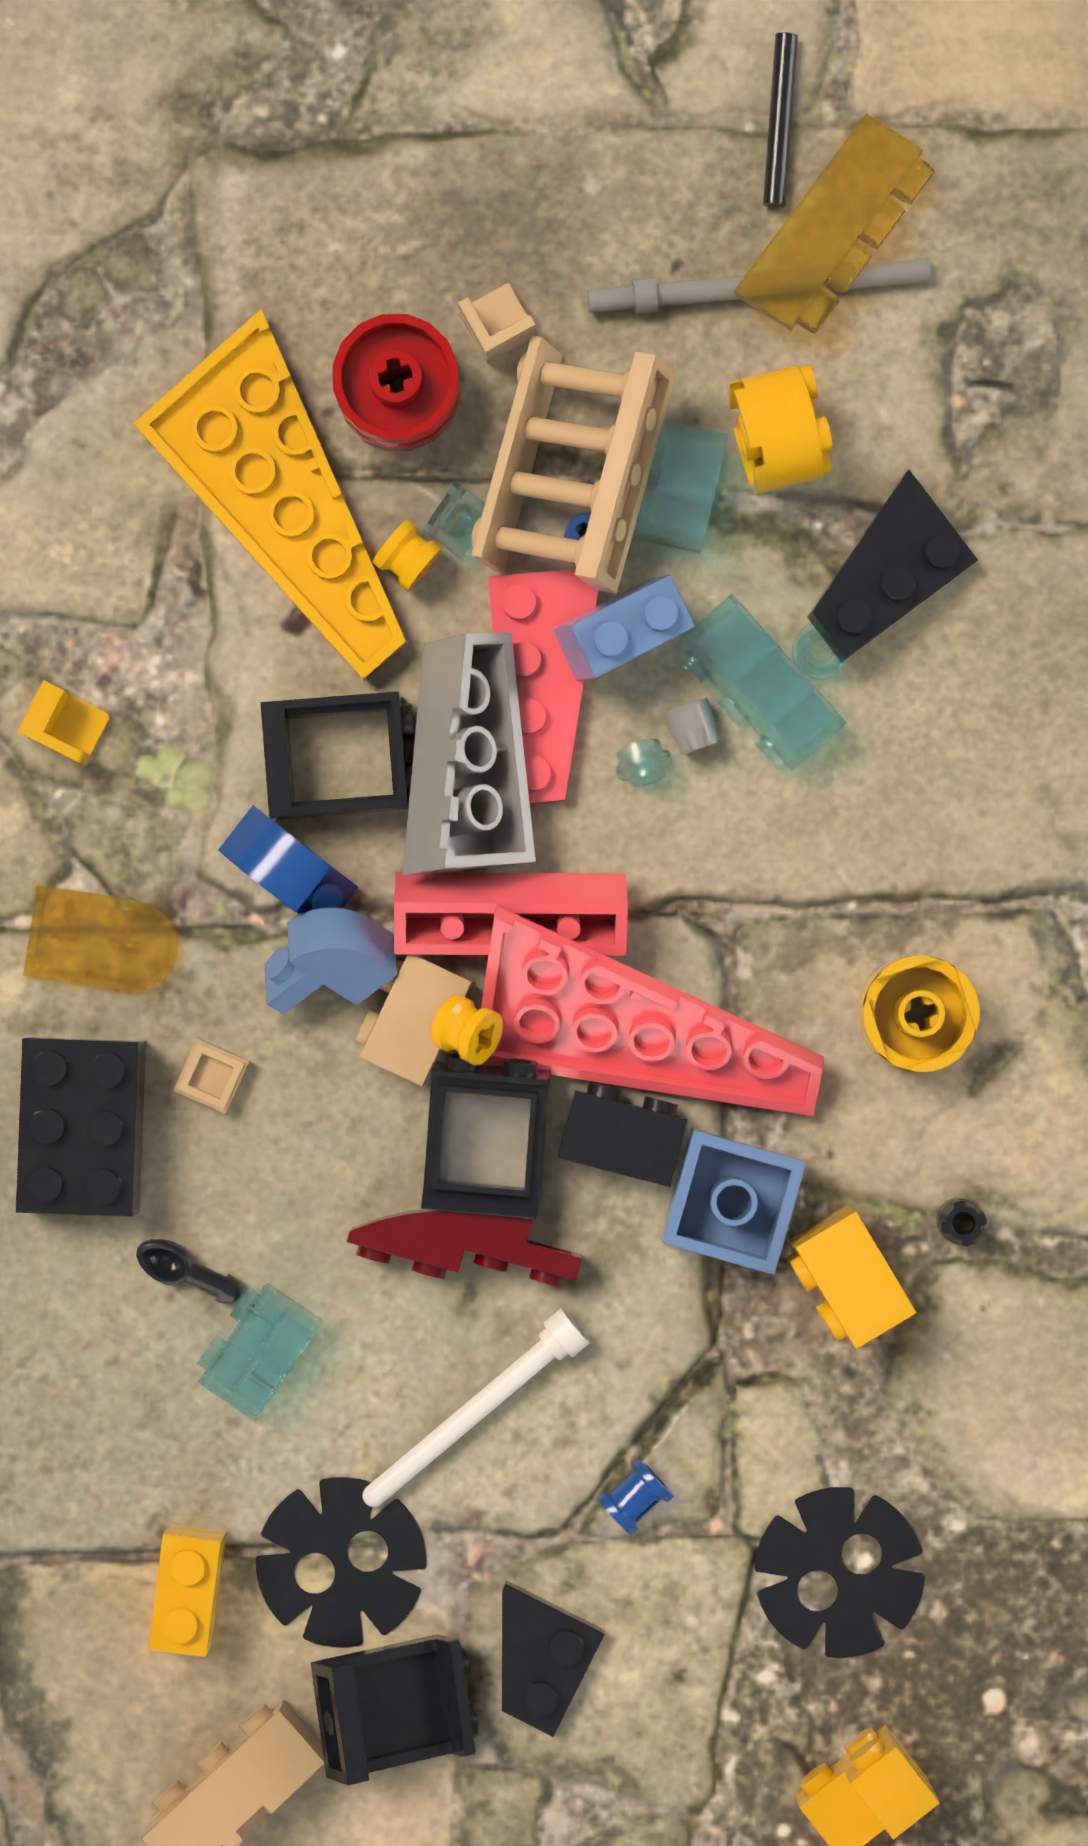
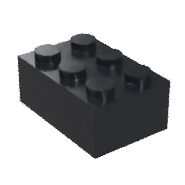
(80, 1126)

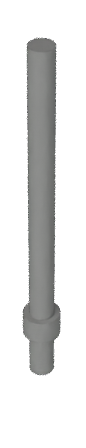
(647, 295)

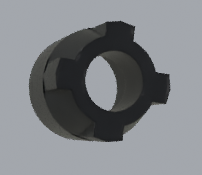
(950, 1210)

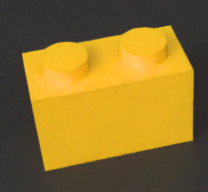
(187, 1590)

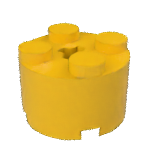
(779, 429)
(946, 1030)

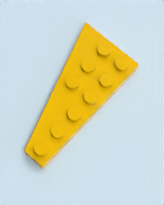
(259, 467)

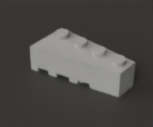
(468, 761)

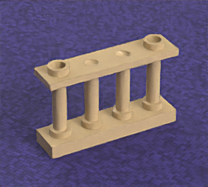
(612, 499)

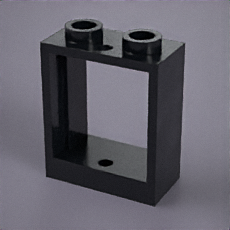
(278, 758)

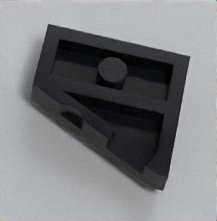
(542, 1657)

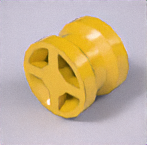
(407, 555)
(466, 1030)

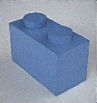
(623, 628)

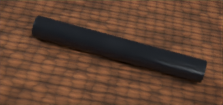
(780, 120)

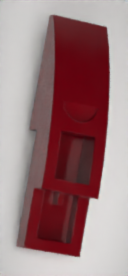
(440, 1237)

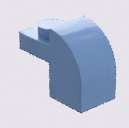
(333, 950)

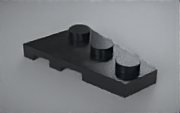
(892, 569)

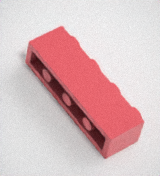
(457, 909)

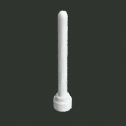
(557, 1340)

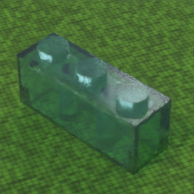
(759, 684)

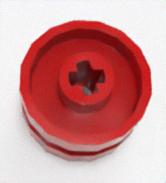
(391, 348)

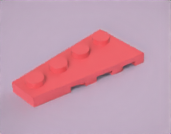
(547, 689)

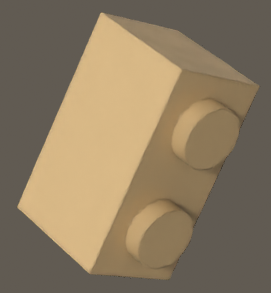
(402, 1031)

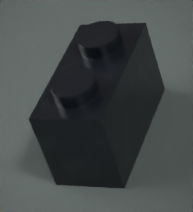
(622, 1135)

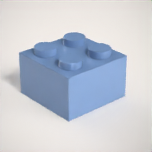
(732, 1201)

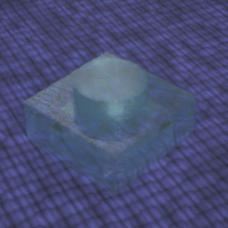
(454, 521)

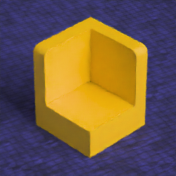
(64, 723)

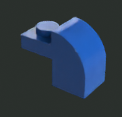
(285, 865)

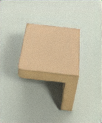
(497, 322)

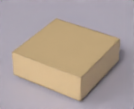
(211, 1076)

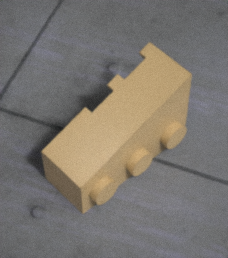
(238, 1782)

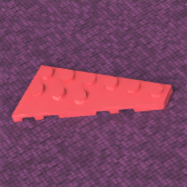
(626, 1029)

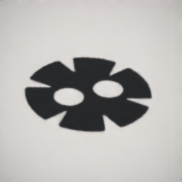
(336, 1610)
(849, 1620)

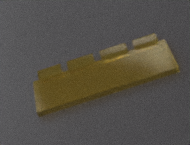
(823, 230)

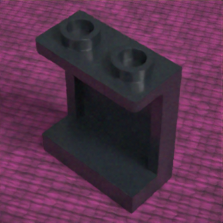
(393, 1706)

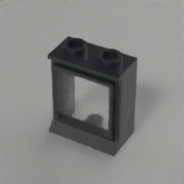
(486, 1137)

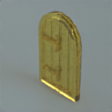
(99, 940)

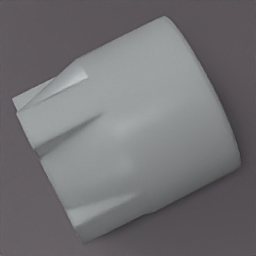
(692, 725)

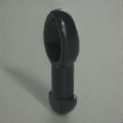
(174, 1265)

